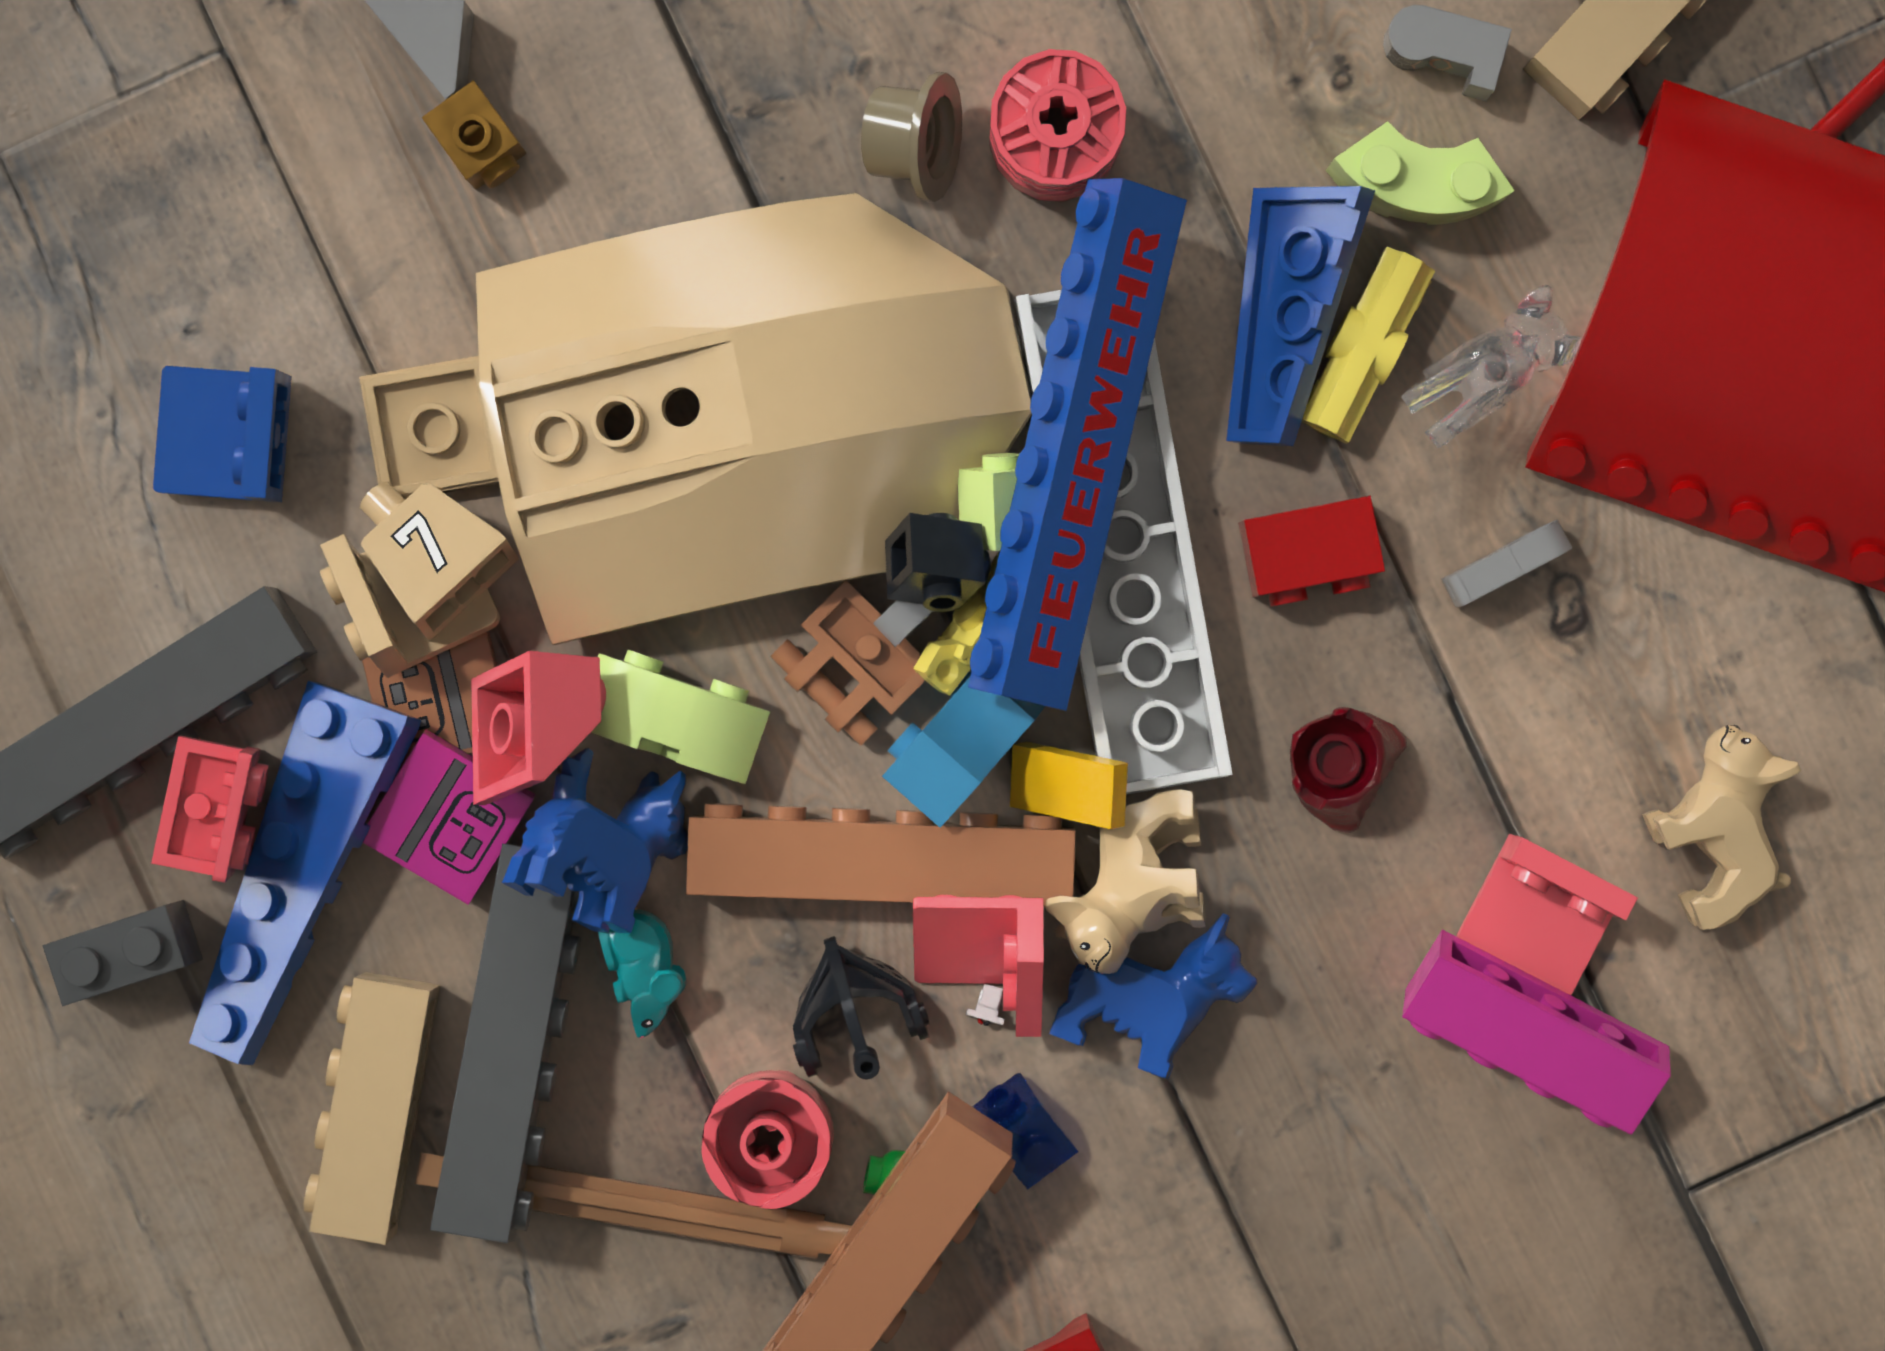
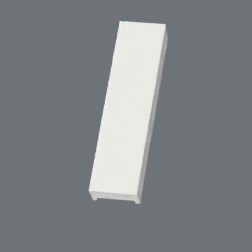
(1146, 631)

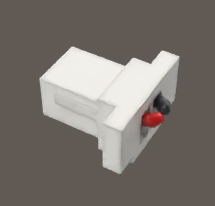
(988, 1006)

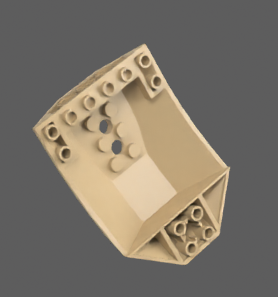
(833, 388)

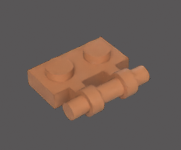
(847, 633)

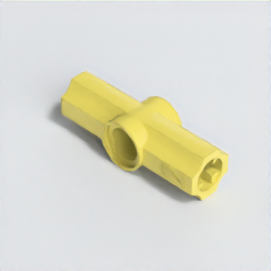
(1367, 344)

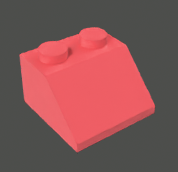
(531, 719)

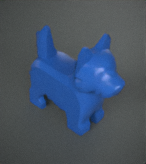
(596, 853)
(1157, 1003)

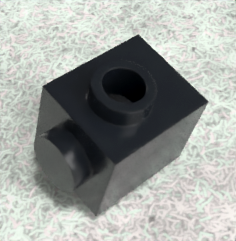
(935, 561)

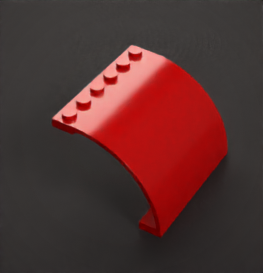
(1739, 341)

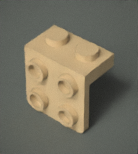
(379, 621)

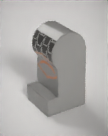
(1450, 44)

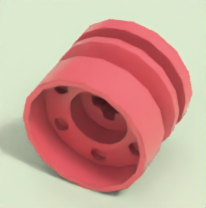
(1030, 152)

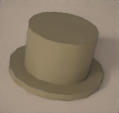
(914, 134)

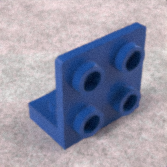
(222, 433)

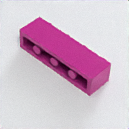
(1536, 1033)

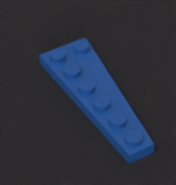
(316, 813)

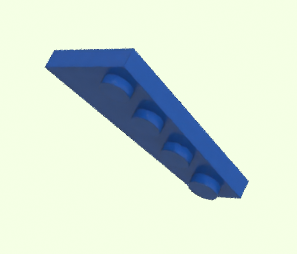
(1290, 295)

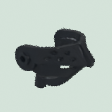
(840, 979)

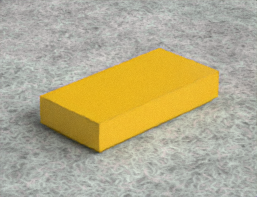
(1068, 785)

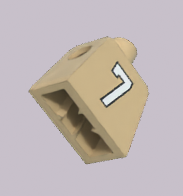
(432, 553)

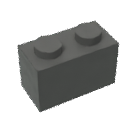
(122, 952)

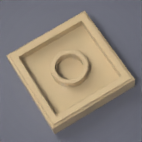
(429, 427)

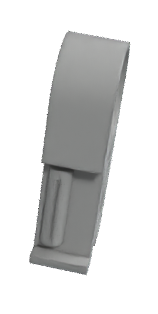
(1507, 563)

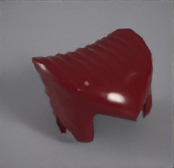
(1342, 764)

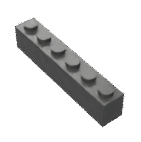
(145, 713)
(507, 1062)

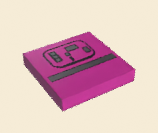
(432, 823)

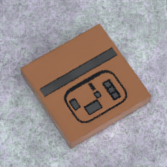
(436, 690)

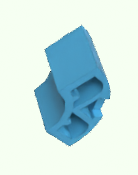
(956, 749)

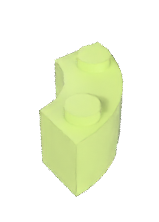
(1422, 181)
(678, 719)

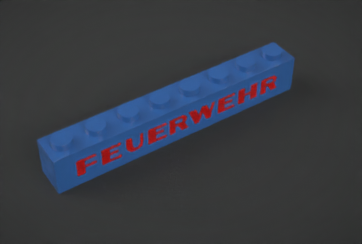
(1076, 442)

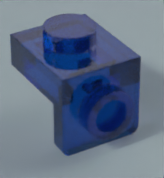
(1038, 1139)

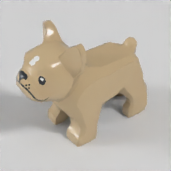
(1727, 825)
(1132, 886)

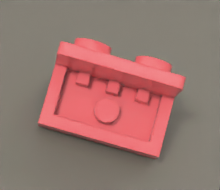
(208, 808)

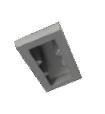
(434, 35)

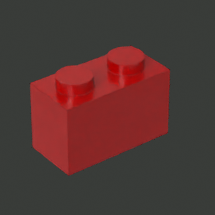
(1312, 548)

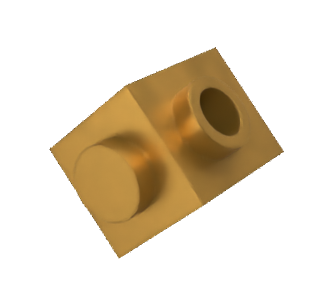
(475, 137)

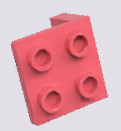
(1542, 913)
(984, 944)

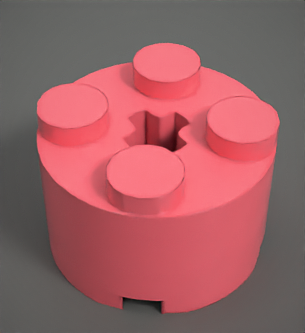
(759, 1174)

